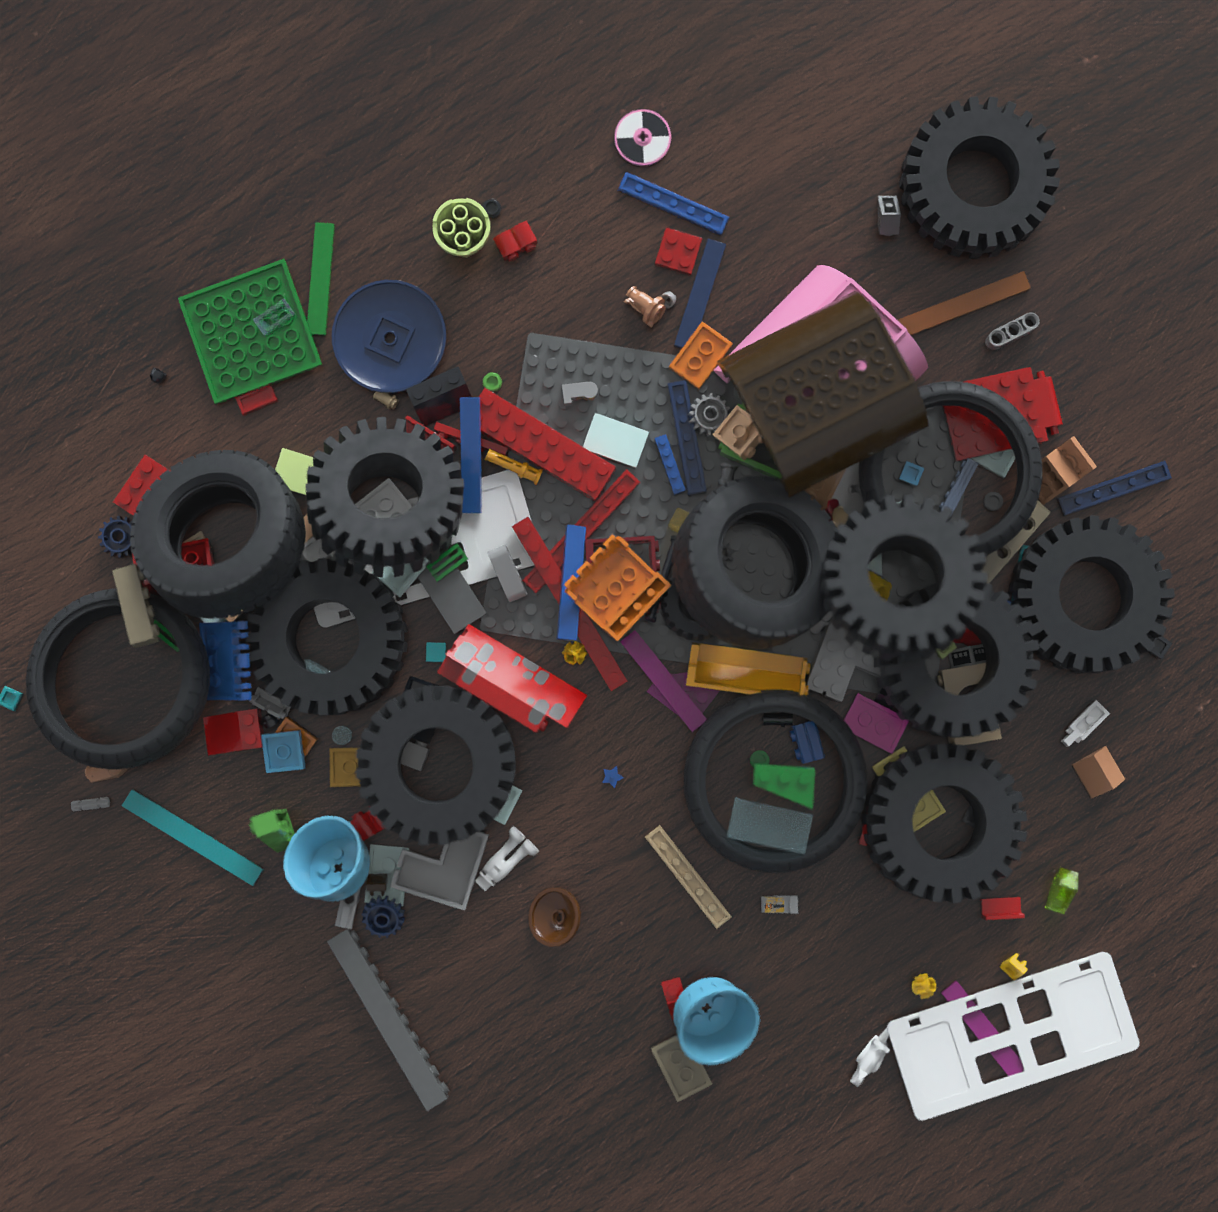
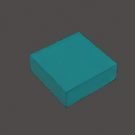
(435, 652)
(10, 698)

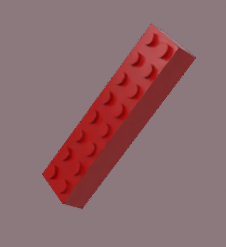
(543, 446)

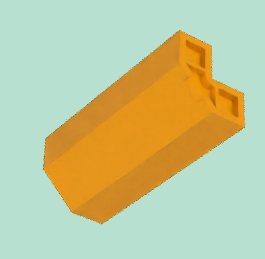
(745, 670)

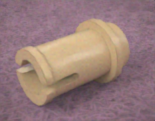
(387, 399)

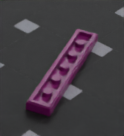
(663, 681)
(982, 1029)

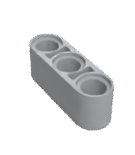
(1020, 327)
(507, 573)

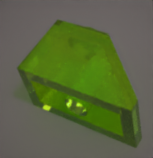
(1062, 890)

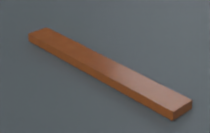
(965, 303)

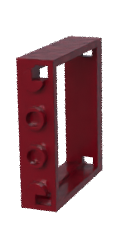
(653, 547)

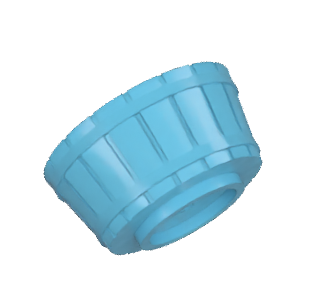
(316, 851)
(723, 1029)

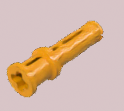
(522, 469)

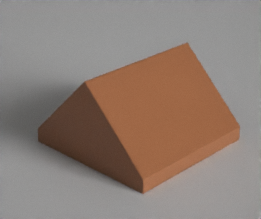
(1098, 772)

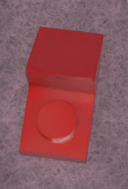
(672, 990)

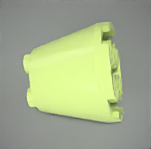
(461, 227)

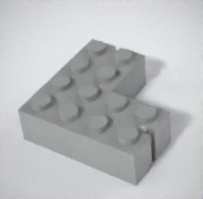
(835, 663)
(445, 879)

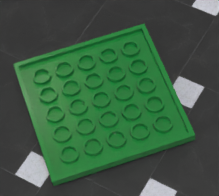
(230, 344)

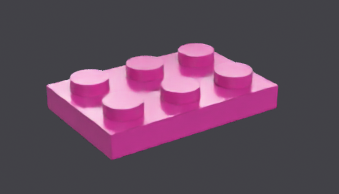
(875, 723)

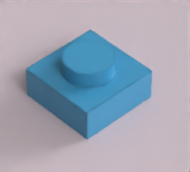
(911, 473)

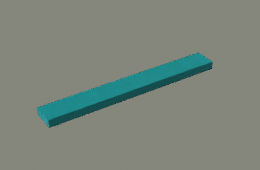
(192, 837)

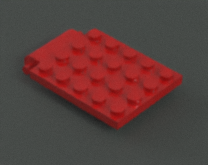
(1035, 399)

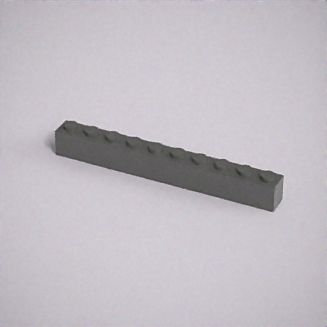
(388, 1018)

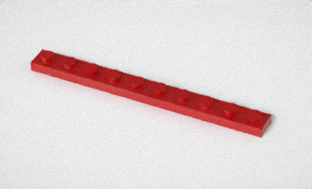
(586, 630)

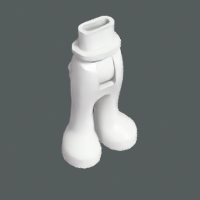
(498, 867)

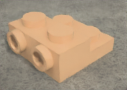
(739, 433)

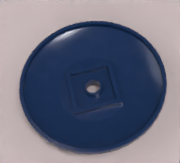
(382, 310)

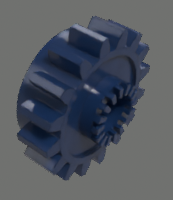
(110, 533)
(378, 924)

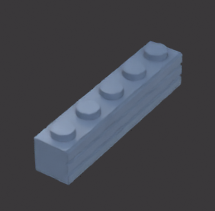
(959, 485)

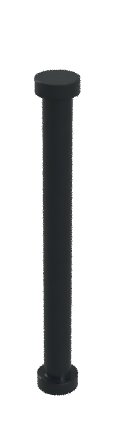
(651, 616)

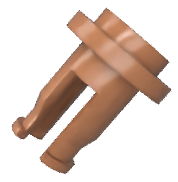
(650, 308)

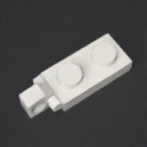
(1085, 723)

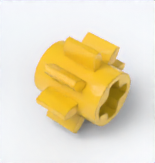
(574, 653)
(924, 986)

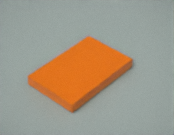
(700, 355)

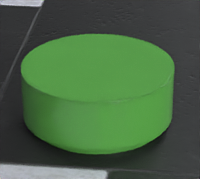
(492, 382)

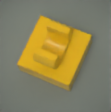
(1014, 967)

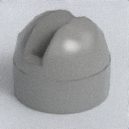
(666, 295)

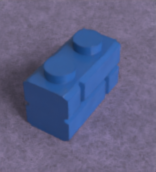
(807, 742)

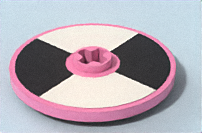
(631, 146)

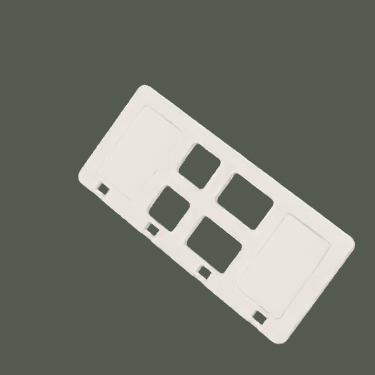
(478, 532)
(940, 1060)

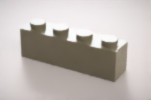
(135, 606)

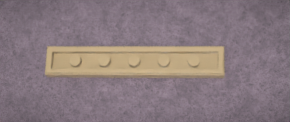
(688, 876)

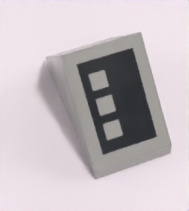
(967, 656)

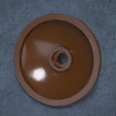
(546, 913)

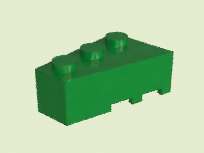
(787, 781)

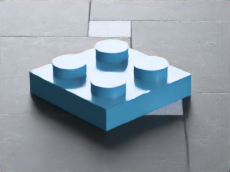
(283, 751)

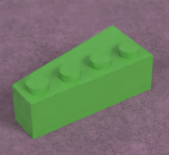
(273, 829)

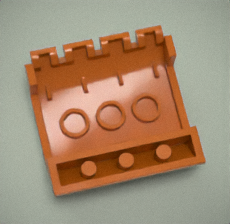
(615, 587)

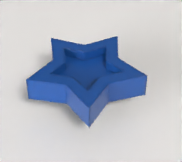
(612, 776)

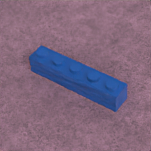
(670, 464)

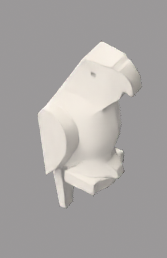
(871, 1057)

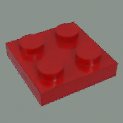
(678, 251)

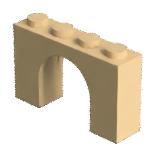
(953, 682)

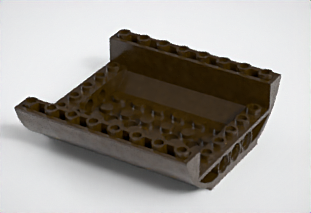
(844, 416)

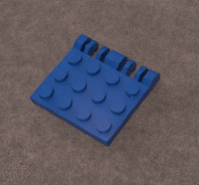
(225, 660)

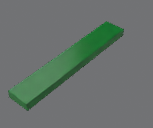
(320, 278)

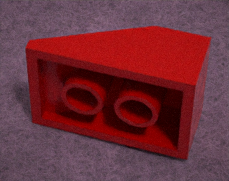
(233, 731)

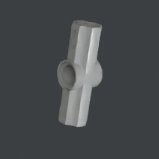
(347, 912)

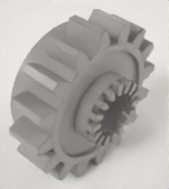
(712, 405)

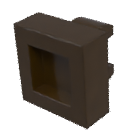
(377, 882)

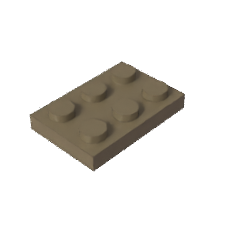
(680, 1071)

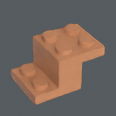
(1063, 469)

